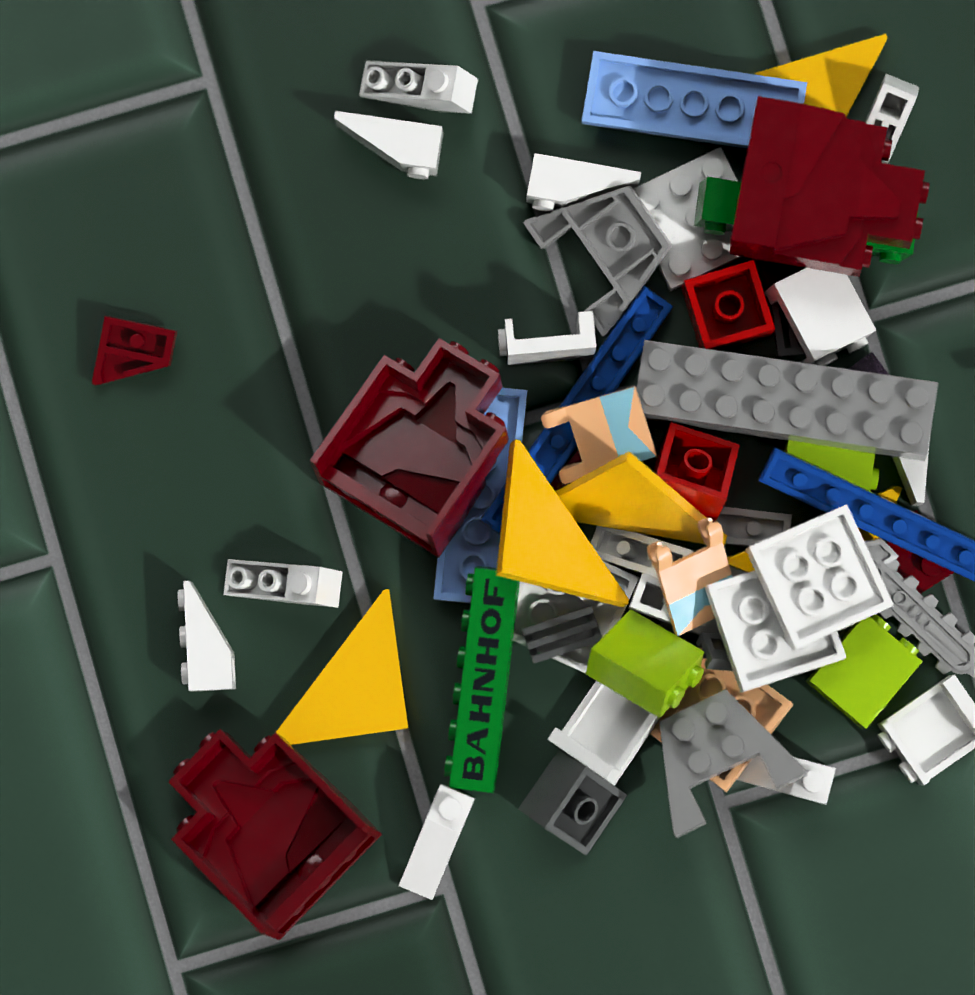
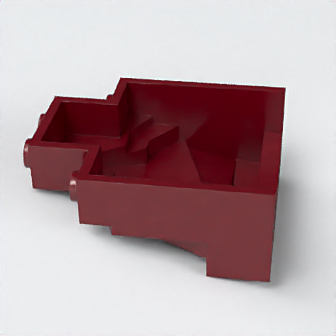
(820, 190)
(417, 444)
(267, 828)

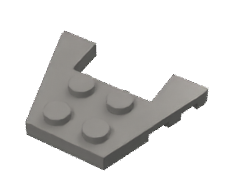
(618, 237)
(710, 741)

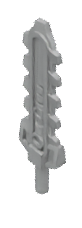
(920, 617)

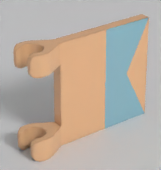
(603, 430)
(685, 578)

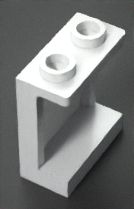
(822, 313)
(549, 348)
(931, 730)
(605, 732)

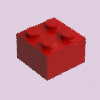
(728, 307)
(697, 467)

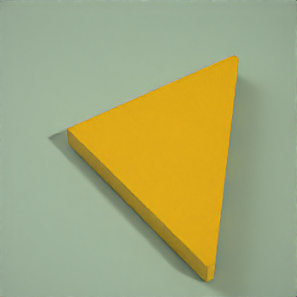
(834, 75)
(632, 499)
(544, 542)
(357, 688)

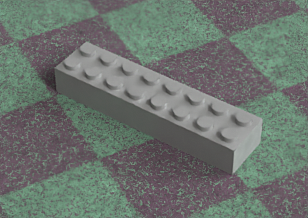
(786, 400)

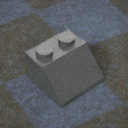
(572, 802)

